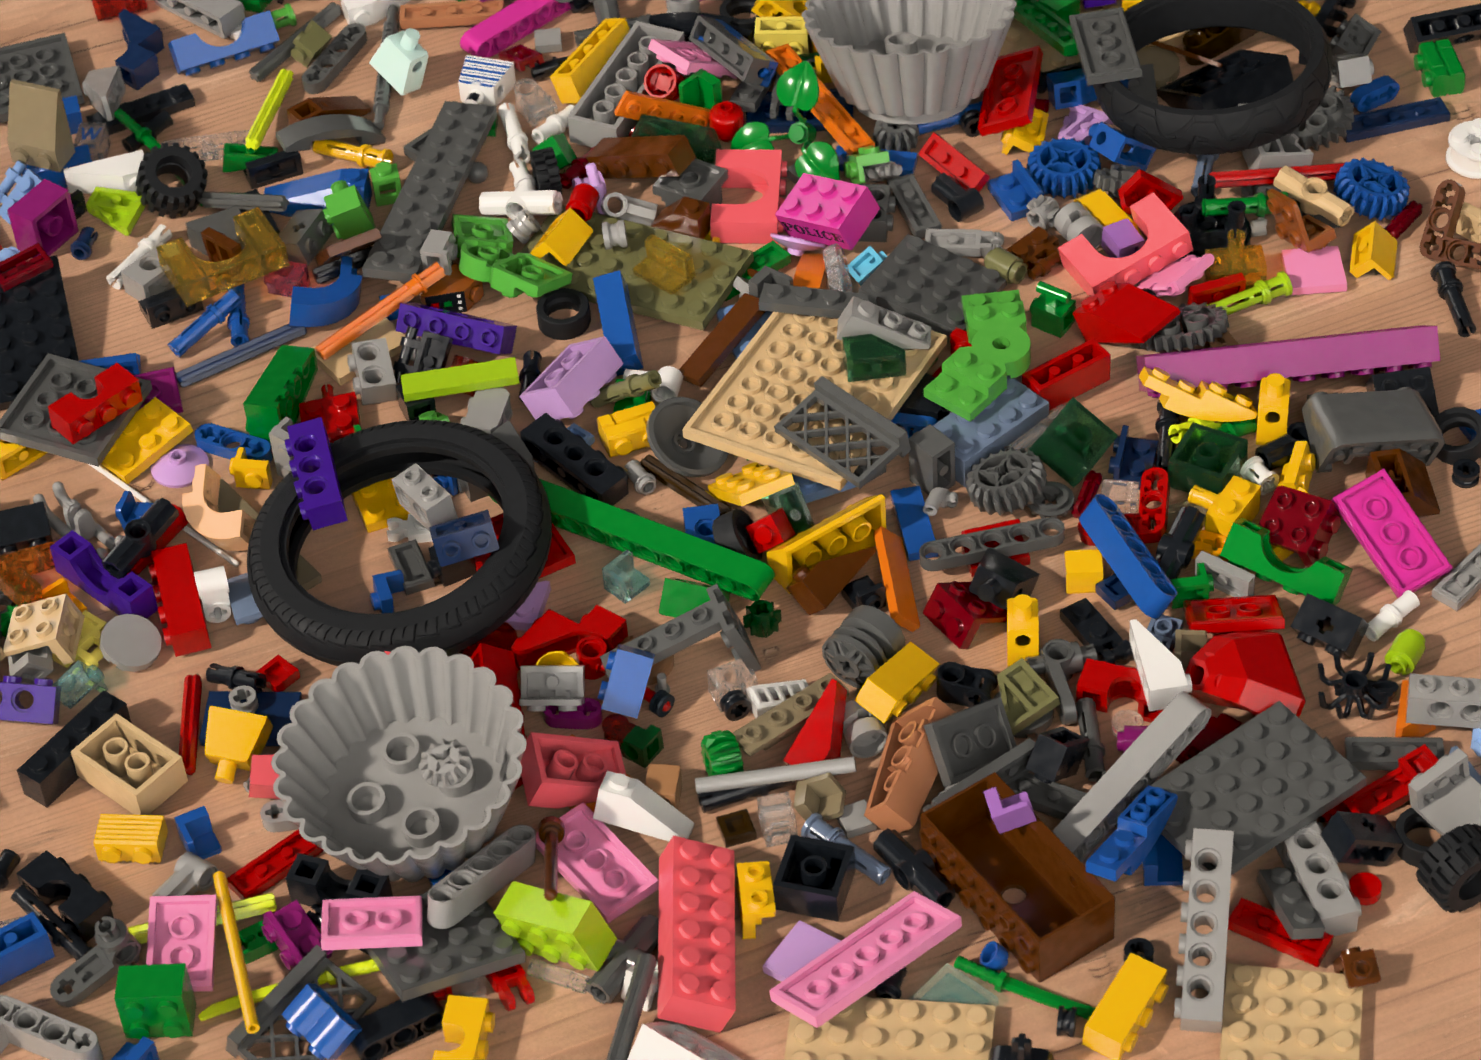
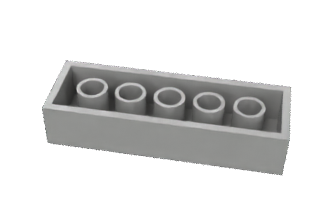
(624, 71)

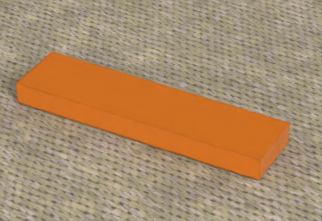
(896, 579)

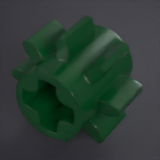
(762, 618)

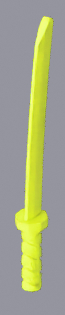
(233, 1003)

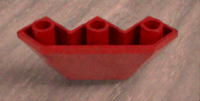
(1246, 672)

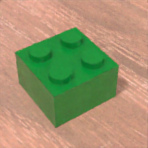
(155, 1000)

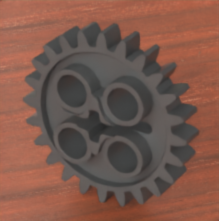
(1327, 122)
(1199, 325)

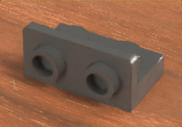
(1354, 36)

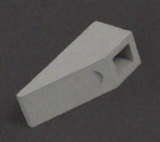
(864, 318)

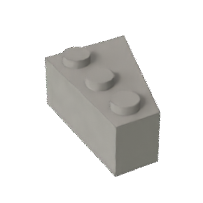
(1278, 154)

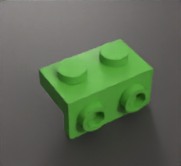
(867, 156)

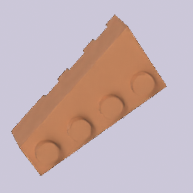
(905, 769)

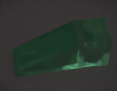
(701, 139)

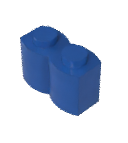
(321, 1022)

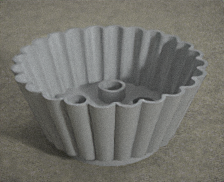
(909, 56)
(356, 754)

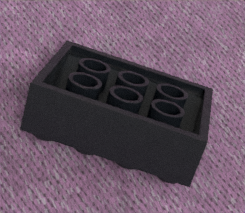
(1241, 80)

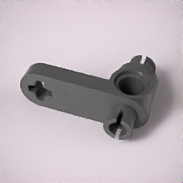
(1058, 663)
(114, 949)

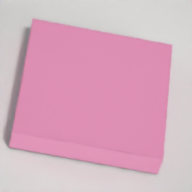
(1314, 271)

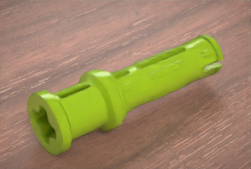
(1262, 293)

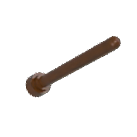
(551, 833)

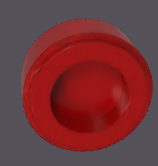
(1366, 888)

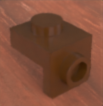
(1358, 967)

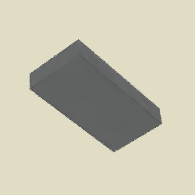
(413, 565)

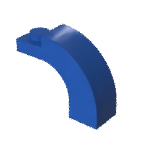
(327, 304)

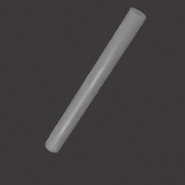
(774, 775)

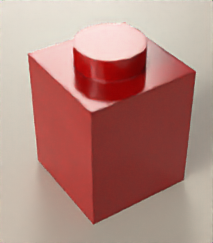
(770, 530)

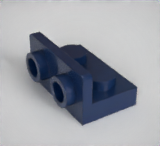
(1132, 457)
(464, 538)

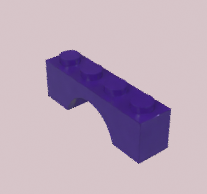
(80, 564)

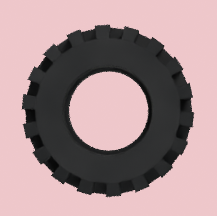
(177, 162)
(1453, 869)

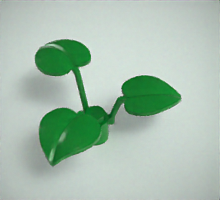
(798, 89)

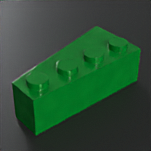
(280, 390)

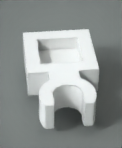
(407, 528)

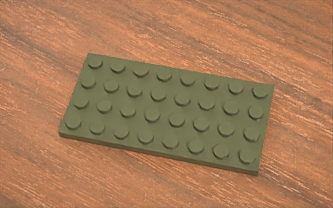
(691, 306)

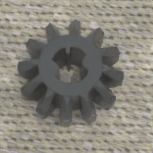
(895, 136)

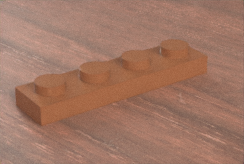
(447, 13)

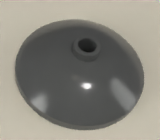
(666, 434)

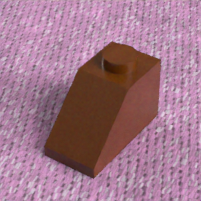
(685, 217)

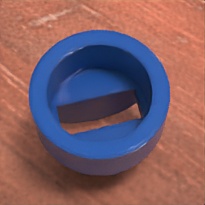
(994, 956)

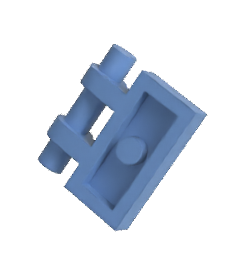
(23, 186)

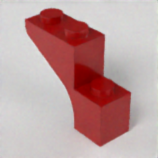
(558, 633)

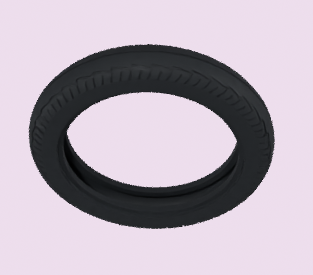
(446, 623)

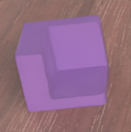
(1121, 239)
(1009, 812)

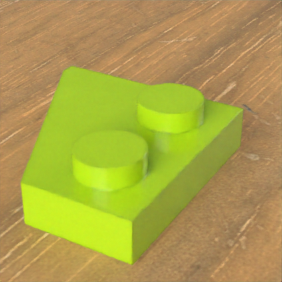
(116, 208)

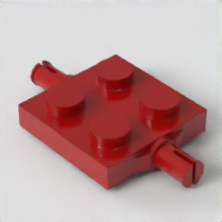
(337, 412)

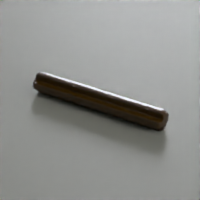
(682, 485)

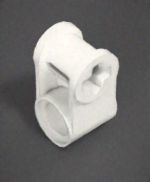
(213, 592)

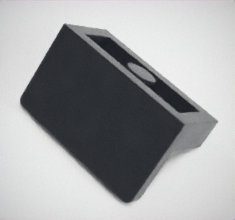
(273, 168)

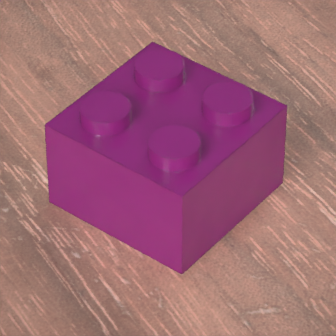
(43, 217)

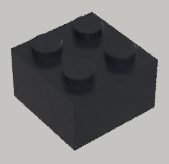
(814, 878)

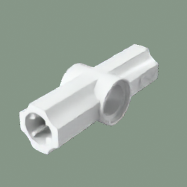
(523, 197)

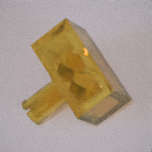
(1237, 259)

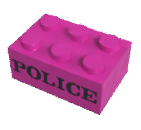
(827, 211)

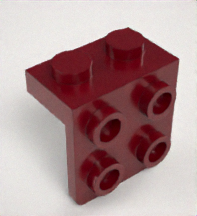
(1301, 523)
(960, 612)

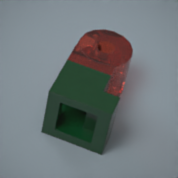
(634, 742)

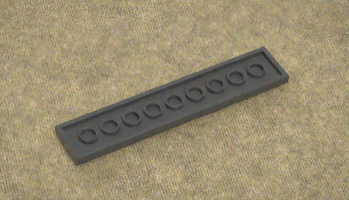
(430, 189)

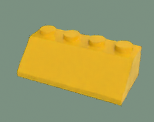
(832, 537)

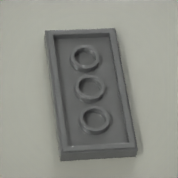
(1105, 46)

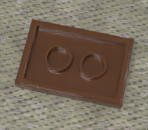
(348, 246)

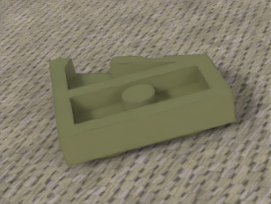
(1024, 695)

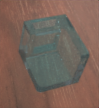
(623, 579)

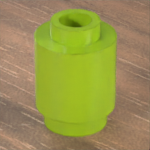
(1405, 651)

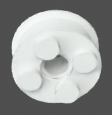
(1465, 149)

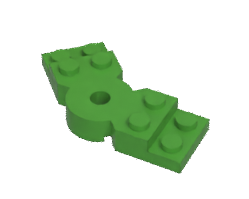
(487, 256)
(998, 349)

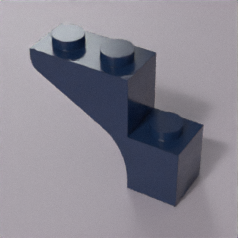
(144, 41)

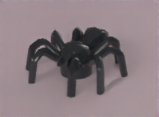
(1357, 686)

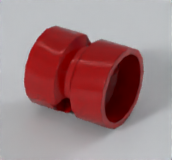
(663, 82)

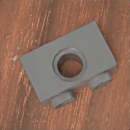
(1351, 69)
(145, 276)

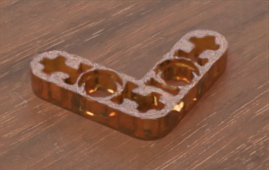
(16, 572)

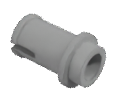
(643, 481)

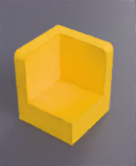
(1083, 570)

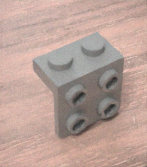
(1447, 794)

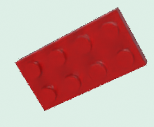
(1011, 91)

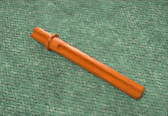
(378, 312)

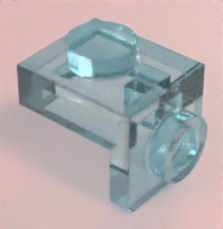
(79, 682)

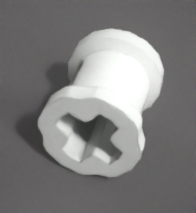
(1260, 474)

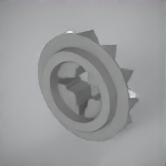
(882, 172)
(450, 773)

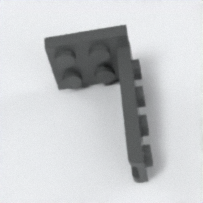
(695, 626)

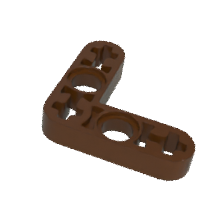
(1447, 243)

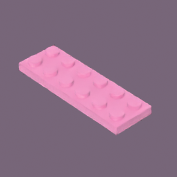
(865, 959)

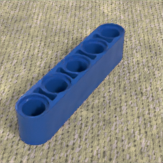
(1128, 556)

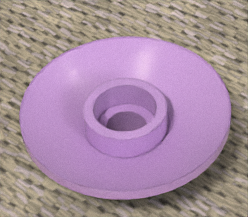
(796, 245)
(177, 466)

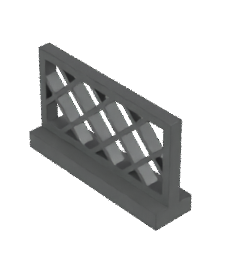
(860, 417)
(273, 1005)

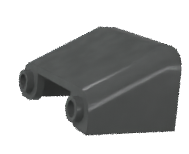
(1371, 421)

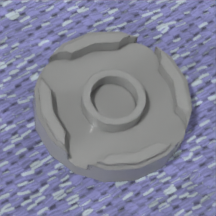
(130, 642)

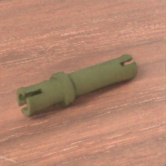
(632, 386)

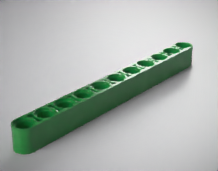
(658, 543)

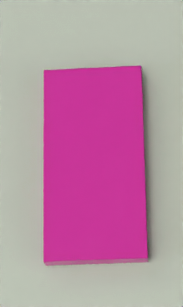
(1391, 533)

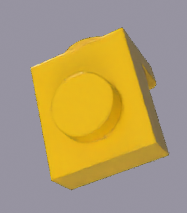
(250, 473)

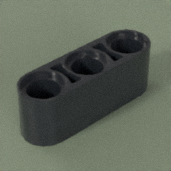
(397, 1026)

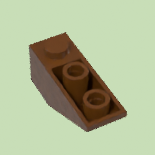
(327, 105)

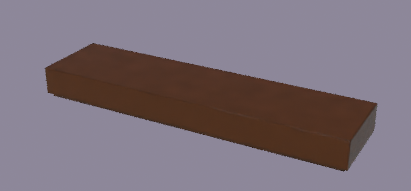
(722, 340)

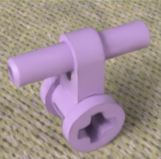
(594, 179)

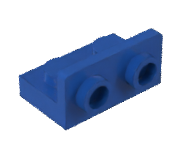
(1014, 191)

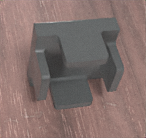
(698, 181)

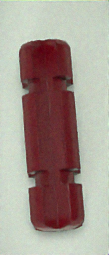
(1404, 219)
(1087, 492)

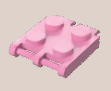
(1177, 275)

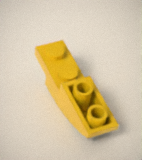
(1205, 403)

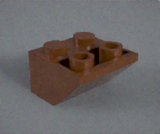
(1409, 477)

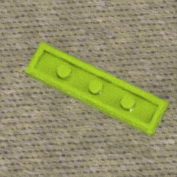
(459, 379)

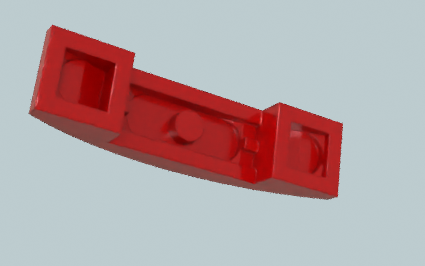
(1389, 790)

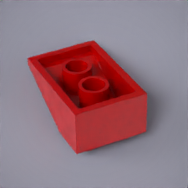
(1123, 314)

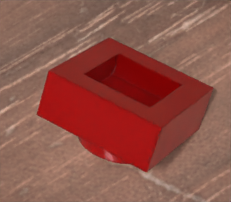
(279, 674)

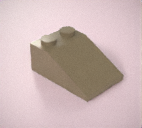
(38, 126)

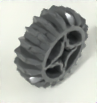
(1006, 481)

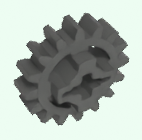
(1113, 178)

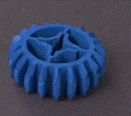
(1063, 167)
(1372, 188)

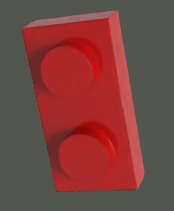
(1216, 289)

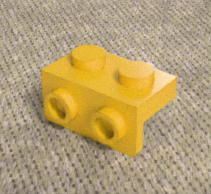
(1300, 467)

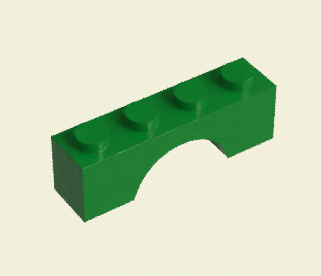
(1250, 547)

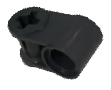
(964, 685)

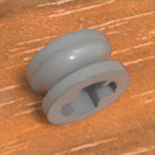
(240, 693)

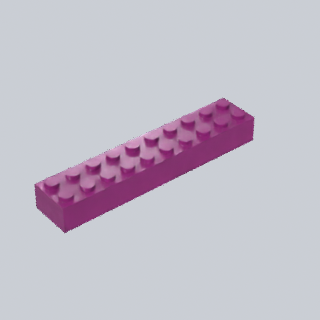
(1300, 357)

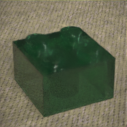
(1073, 442)
(1206, 459)

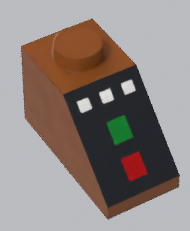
(454, 292)

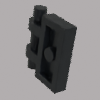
(431, 353)

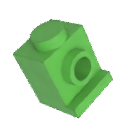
(384, 178)

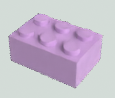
(572, 379)

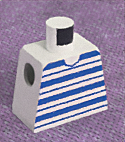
(485, 80)

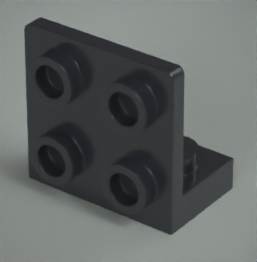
(1418, 379)

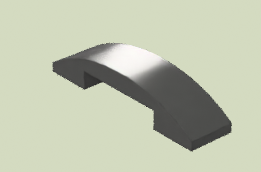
(324, 127)

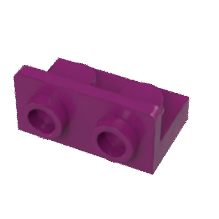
(292, 933)

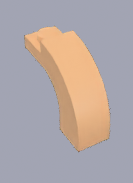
(225, 530)

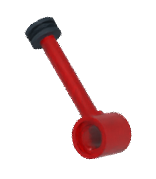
(588, 654)

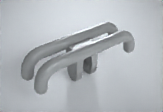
(77, 520)

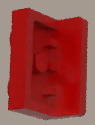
(1144, 184)

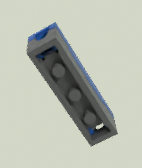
(733, 51)

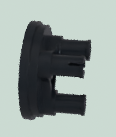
(1211, 231)

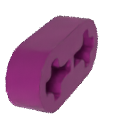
(575, 719)

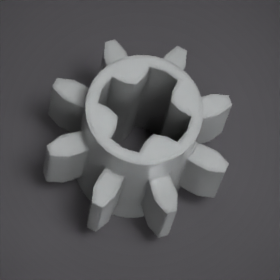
(1042, 211)

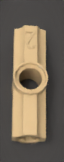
(1313, 196)

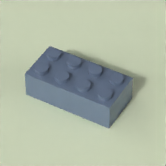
(994, 427)

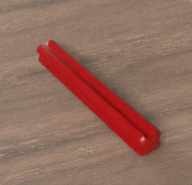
(190, 722)

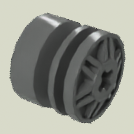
(862, 644)

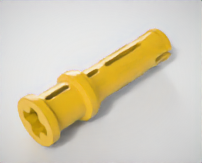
(363, 155)

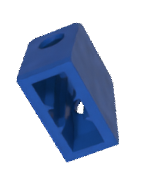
(1110, 142)

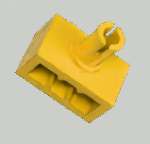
(1236, 501)

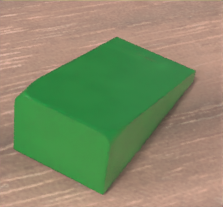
(237, 155)

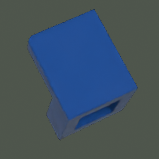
(197, 833)

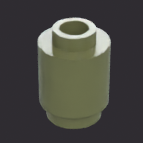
(1006, 264)

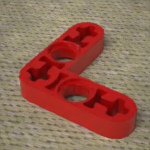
(1142, 521)

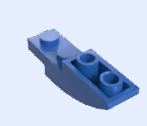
(1135, 835)

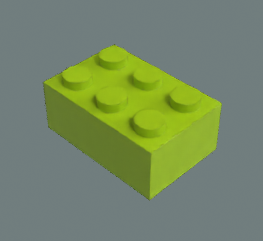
(557, 929)

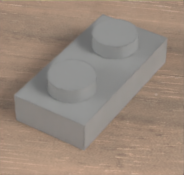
(1227, 577)

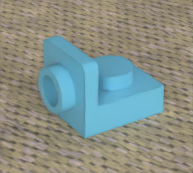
(865, 264)

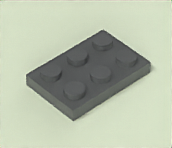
(969, 740)

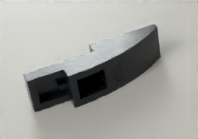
(685, 21)

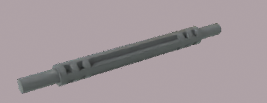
(383, 88)

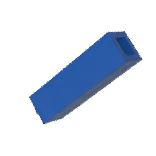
(618, 319)

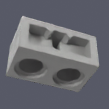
(377, 371)
(423, 497)

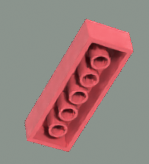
(696, 934)

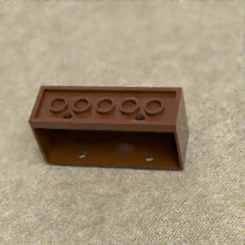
(1064, 906)

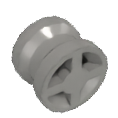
(523, 226)
(614, 234)

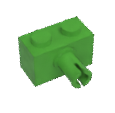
(347, 211)

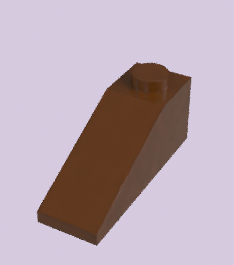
(820, 583)

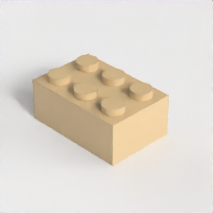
(129, 766)

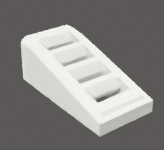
(763, 695)

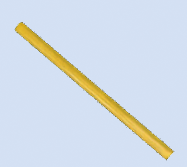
(236, 953)

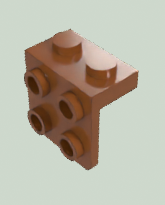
(1298, 230)

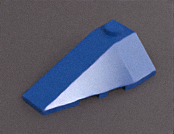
(310, 191)

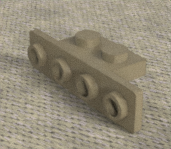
(782, 719)

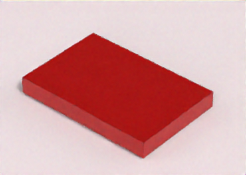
(1234, 614)

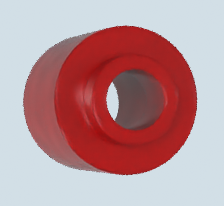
(583, 200)

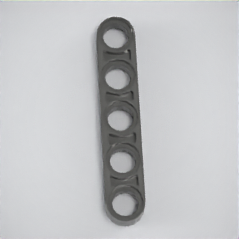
(1003, 535)

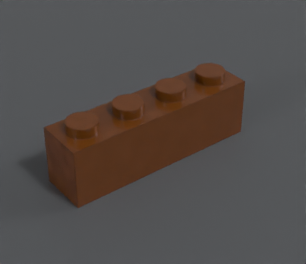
(642, 156)

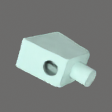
(401, 61)

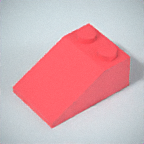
(566, 769)

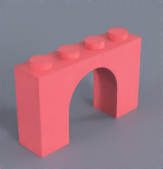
(755, 220)
(1165, 244)

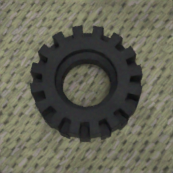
(545, 170)

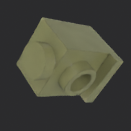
(310, 43)

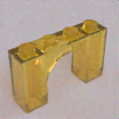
(202, 279)

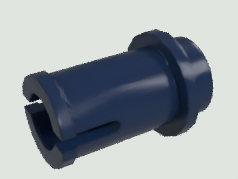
(83, 245)

